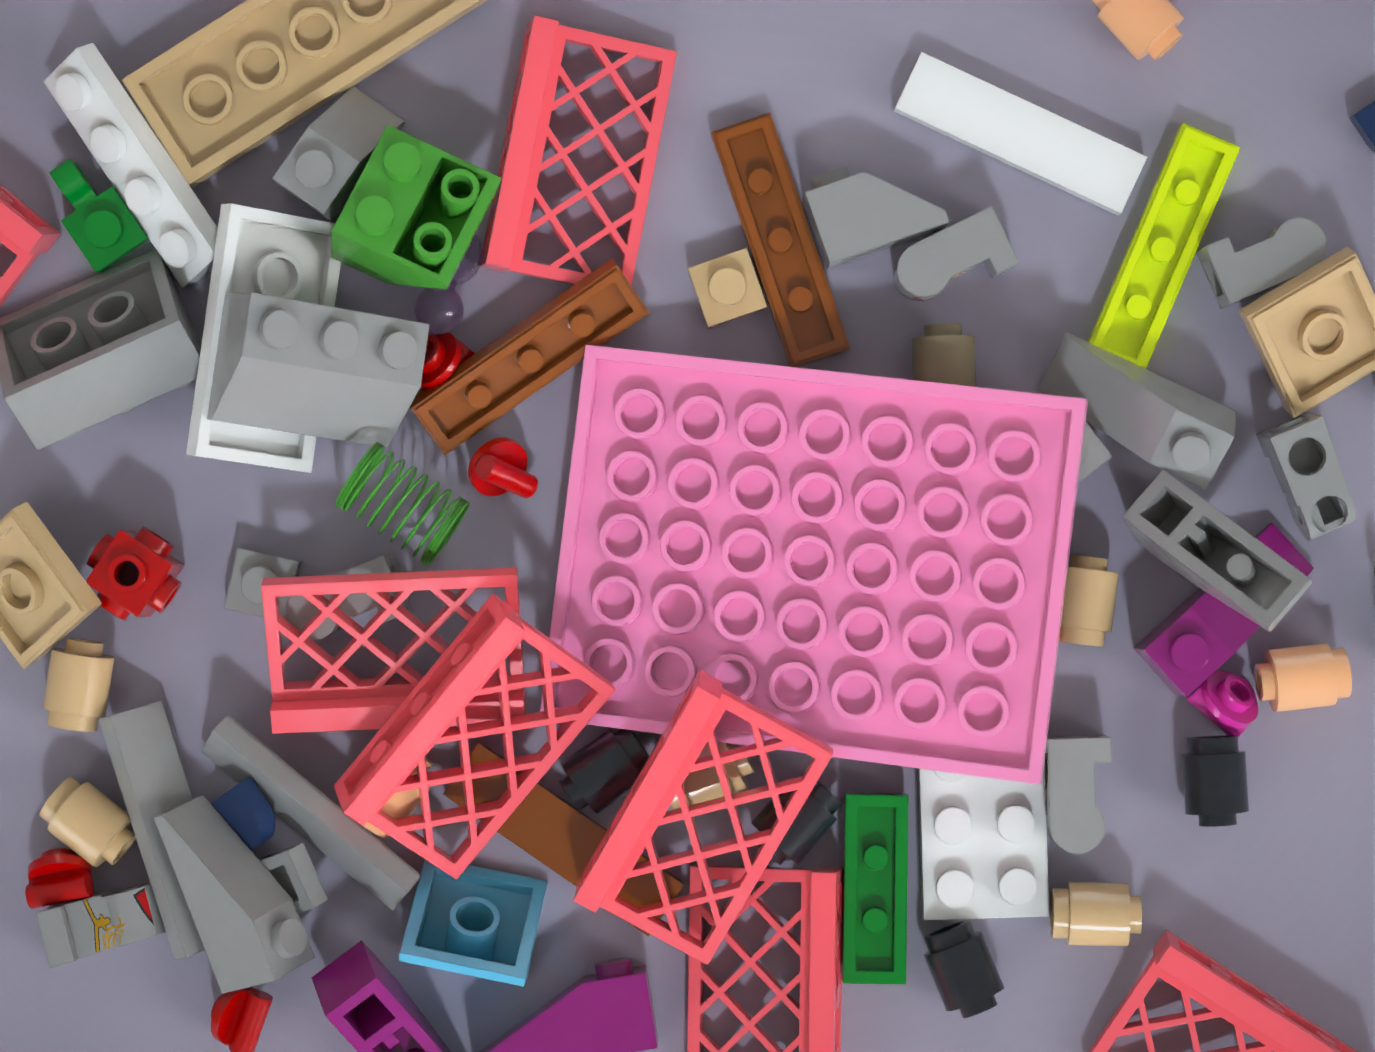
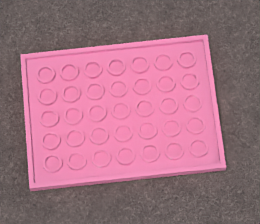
(824, 550)

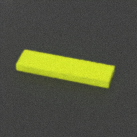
(1163, 245)

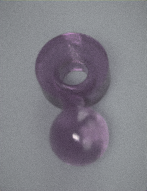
(444, 307)

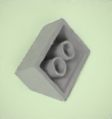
(97, 349)
(315, 369)

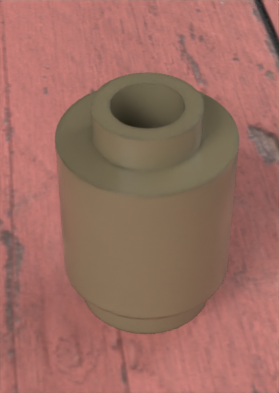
(944, 355)

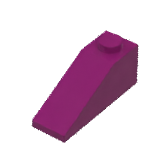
(1205, 630)
(372, 1006)
(592, 1015)

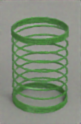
(359, 478)

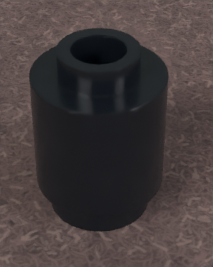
(603, 770)
(1215, 780)
(807, 828)
(963, 968)

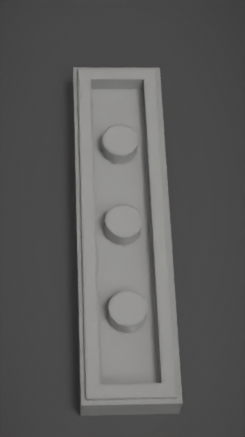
(150, 785)
(311, 813)

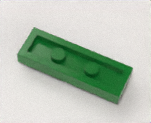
(875, 888)

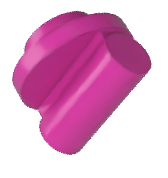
(1226, 701)

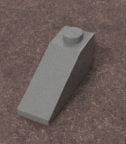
(1143, 410)
(1214, 552)
(233, 899)

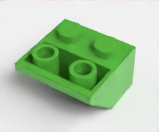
(412, 213)

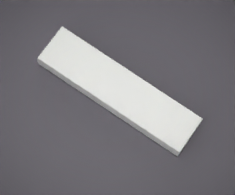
(1020, 134)

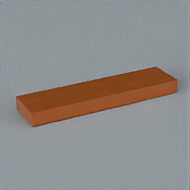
(780, 240)
(528, 356)
(555, 832)

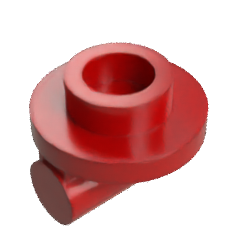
(442, 357)
(501, 468)
(58, 878)
(239, 1018)

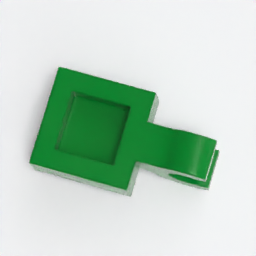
(101, 222)

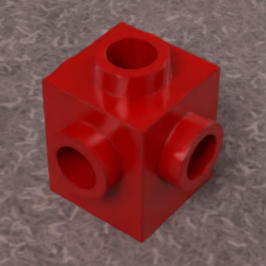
(156, 568)

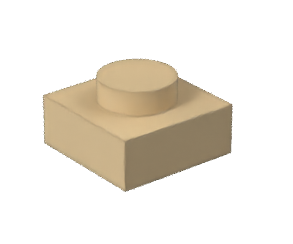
(727, 288)

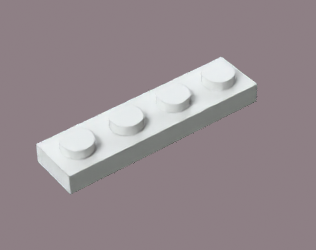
(135, 163)

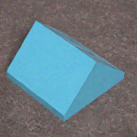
(475, 924)

